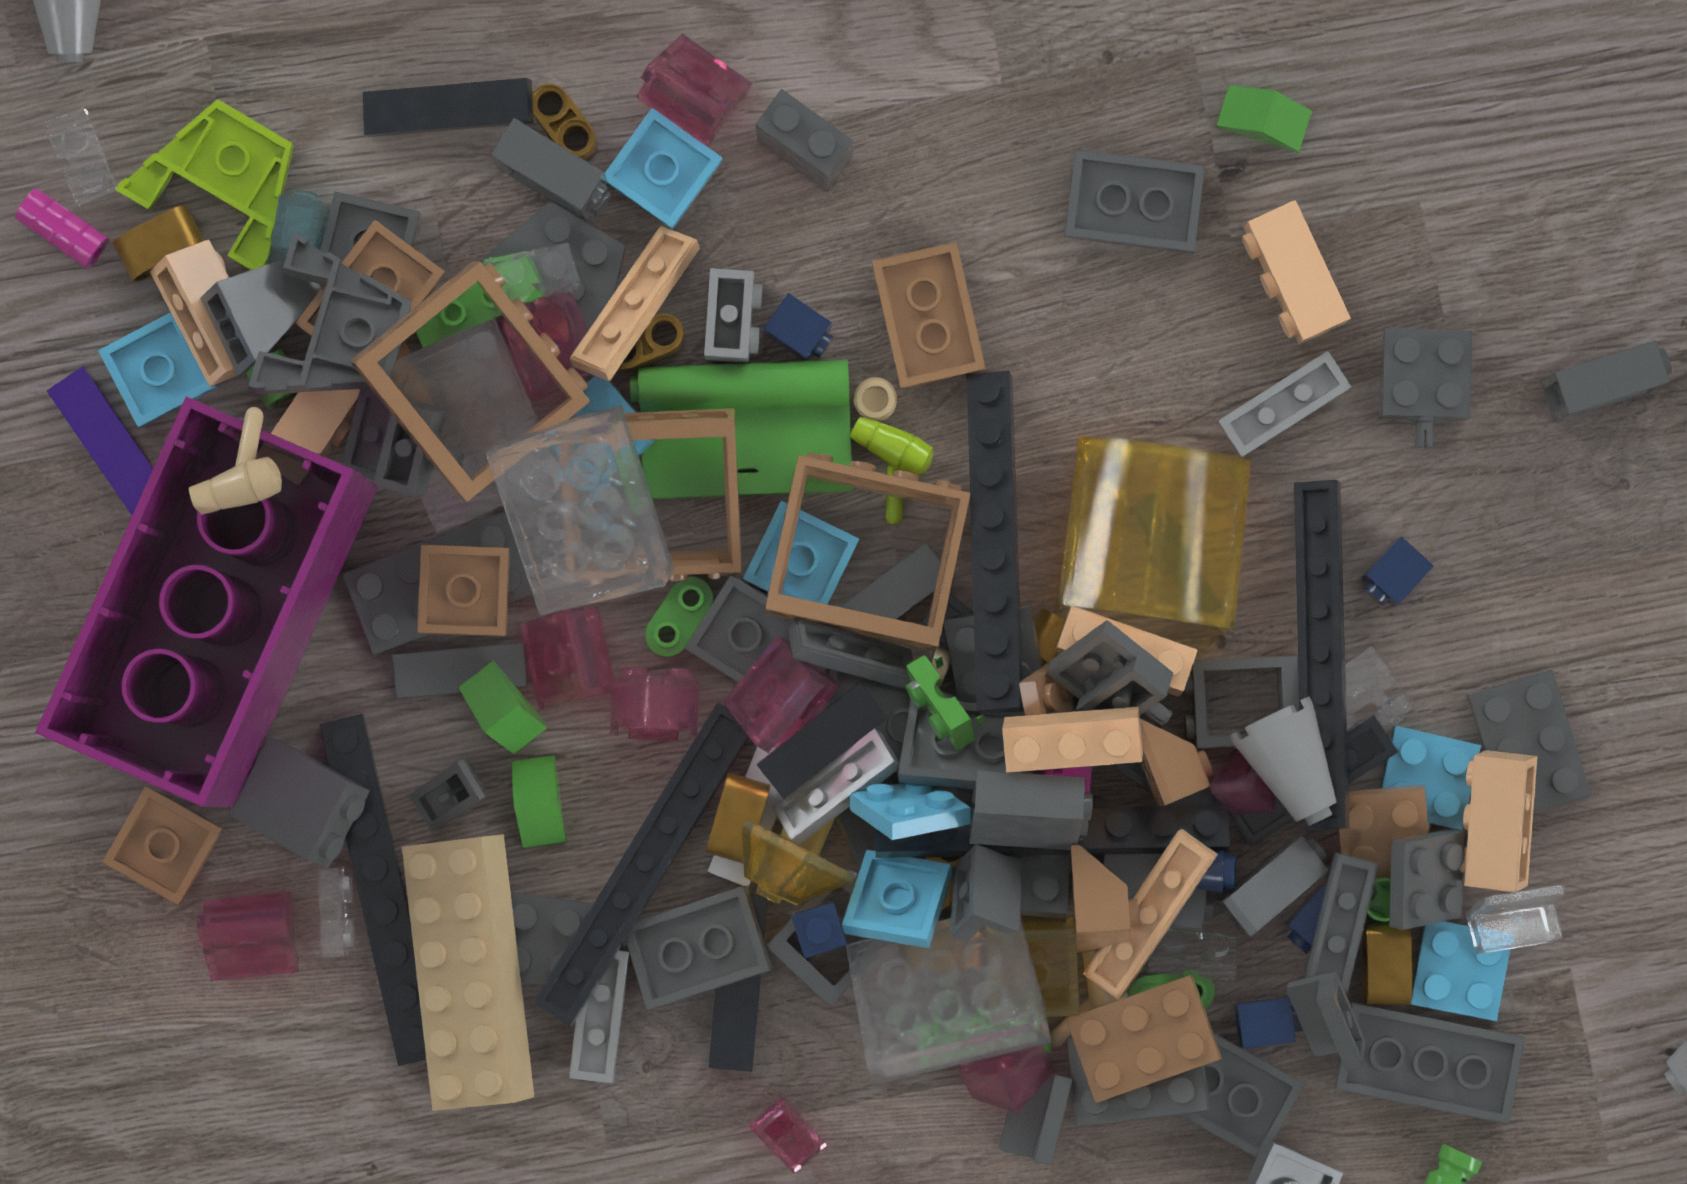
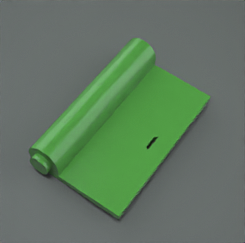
(778, 415)

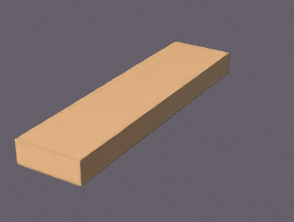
(634, 303)
(1158, 905)

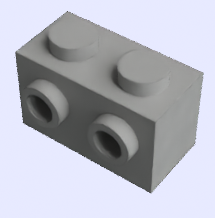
(729, 316)

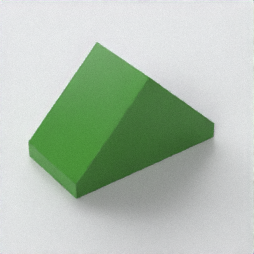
(1264, 117)
(501, 708)
(538, 801)

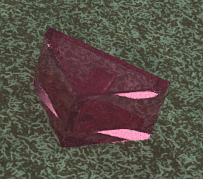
(1242, 787)
(1007, 1078)
(787, 1133)

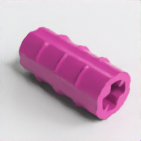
(61, 228)

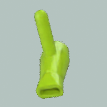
(898, 450)

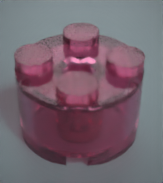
(654, 704)

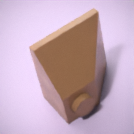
(1172, 765)
(1100, 903)

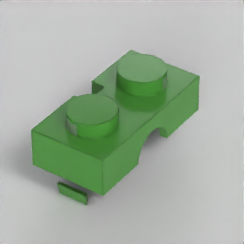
(948, 716)

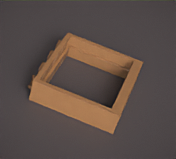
(518, 317)
(699, 425)
(899, 485)

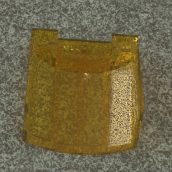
(1154, 531)

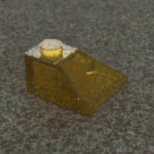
(787, 868)

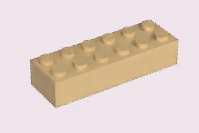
(468, 972)

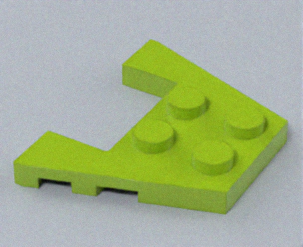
(229, 160)

